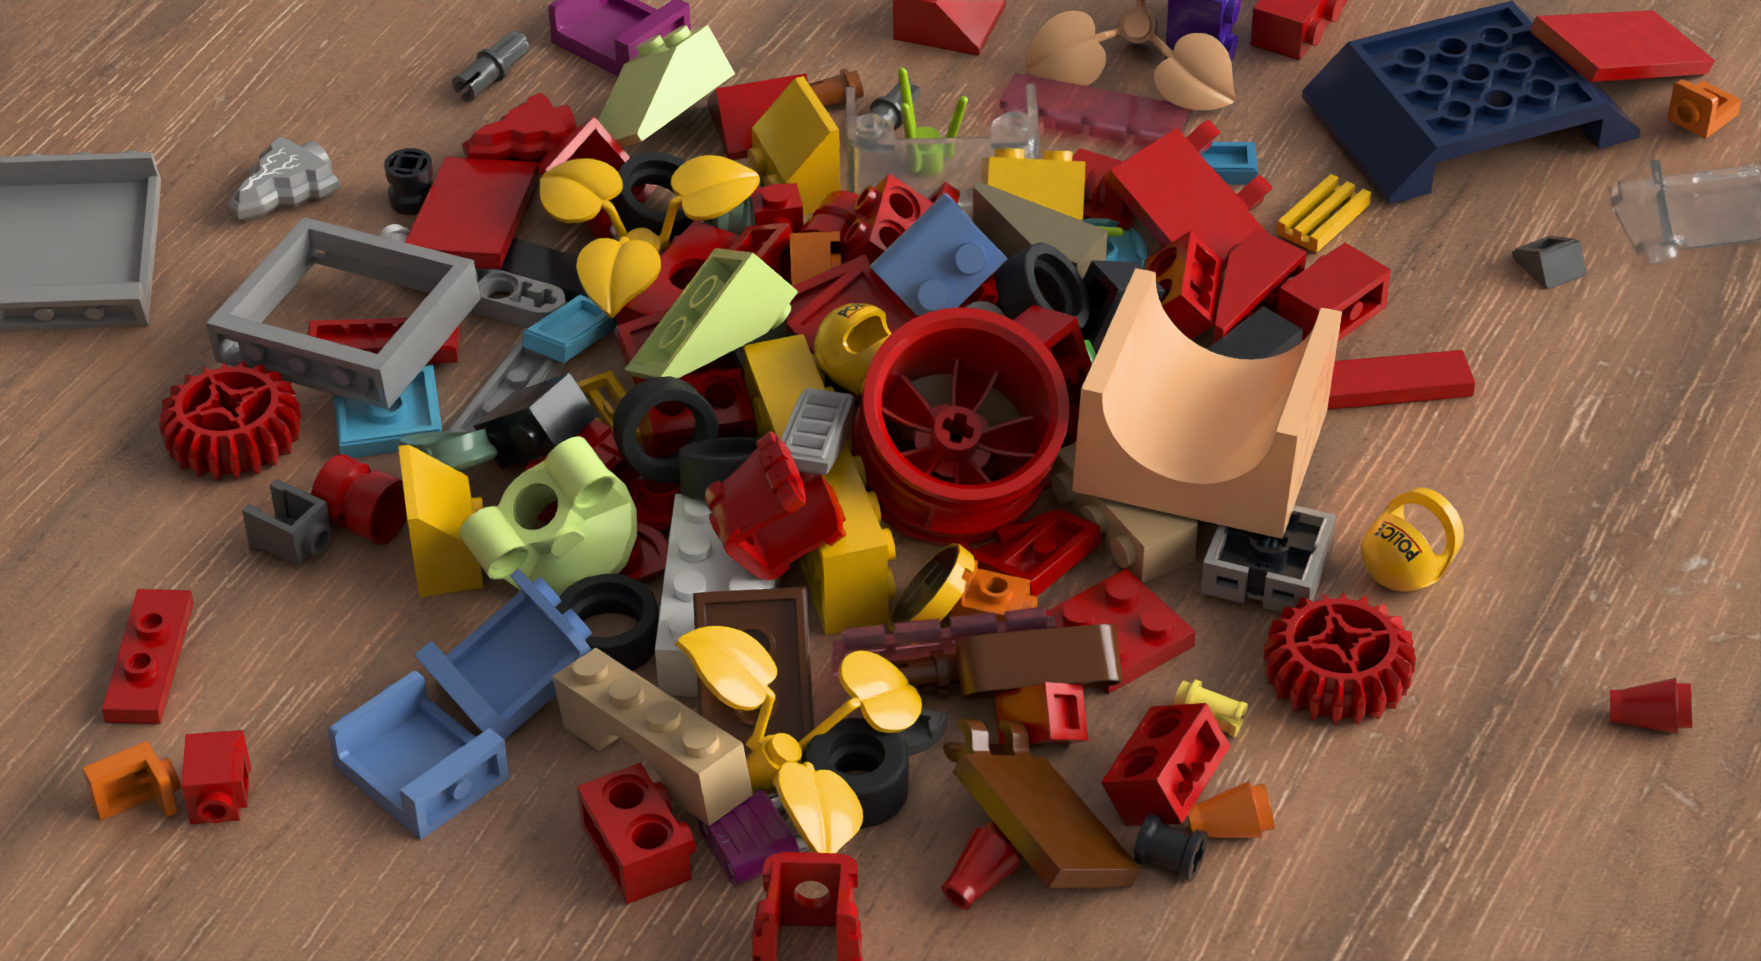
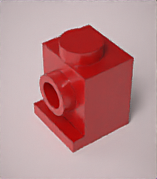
(777, 205)

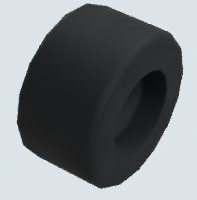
(858, 746)

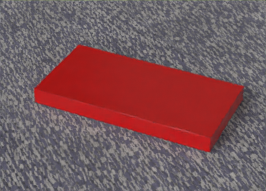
(1621, 45)
(475, 208)

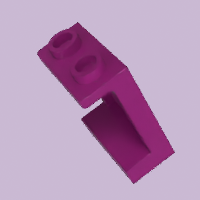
(612, 29)

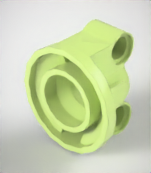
(584, 539)

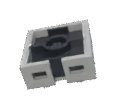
(1270, 567)

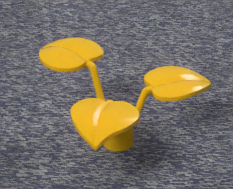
(621, 270)
(819, 801)

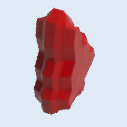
(523, 133)

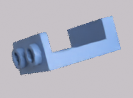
(509, 661)
(416, 756)

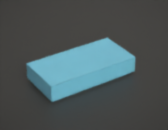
(568, 330)

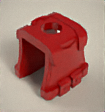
(773, 511)
(787, 907)

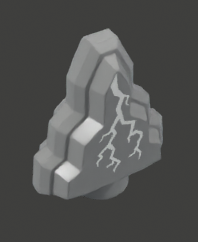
(284, 179)

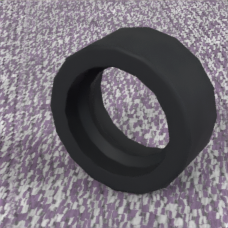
(650, 169)
(1052, 272)
(636, 405)
(710, 461)
(622, 596)

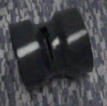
(408, 174)

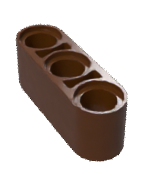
(1031, 657)

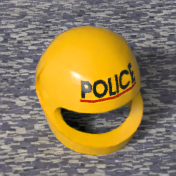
(849, 342)
(1399, 554)

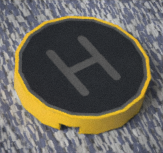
(934, 587)

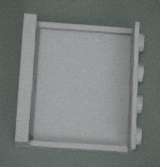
(77, 240)

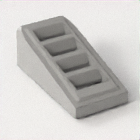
(819, 429)

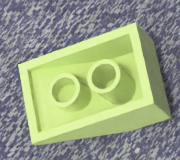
(663, 82)
(719, 310)

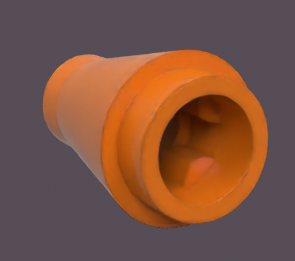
(1234, 813)

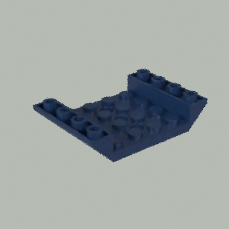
(1452, 92)

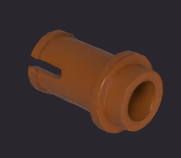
(833, 89)

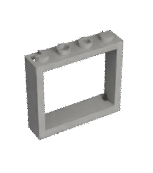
(330, 367)

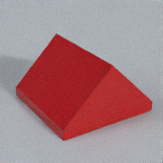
(740, 107)

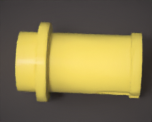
(1224, 709)

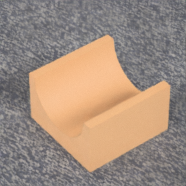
(1199, 428)

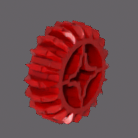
(230, 420)
(1339, 658)

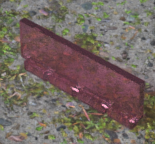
(1107, 112)
(921, 637)

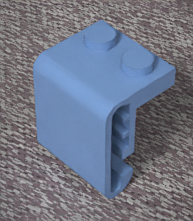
(938, 259)

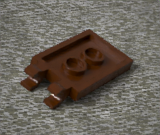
(1038, 810)

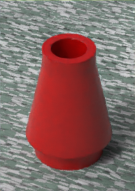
(1654, 706)
(981, 866)

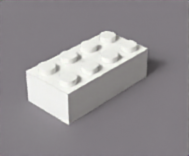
(693, 565)

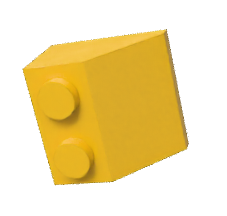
(798, 145)
(436, 508)

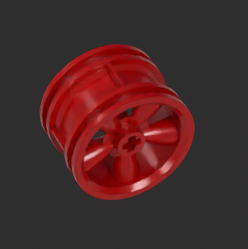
(981, 354)

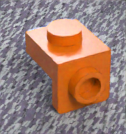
(1701, 107)
(131, 779)

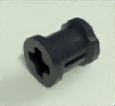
(1170, 847)

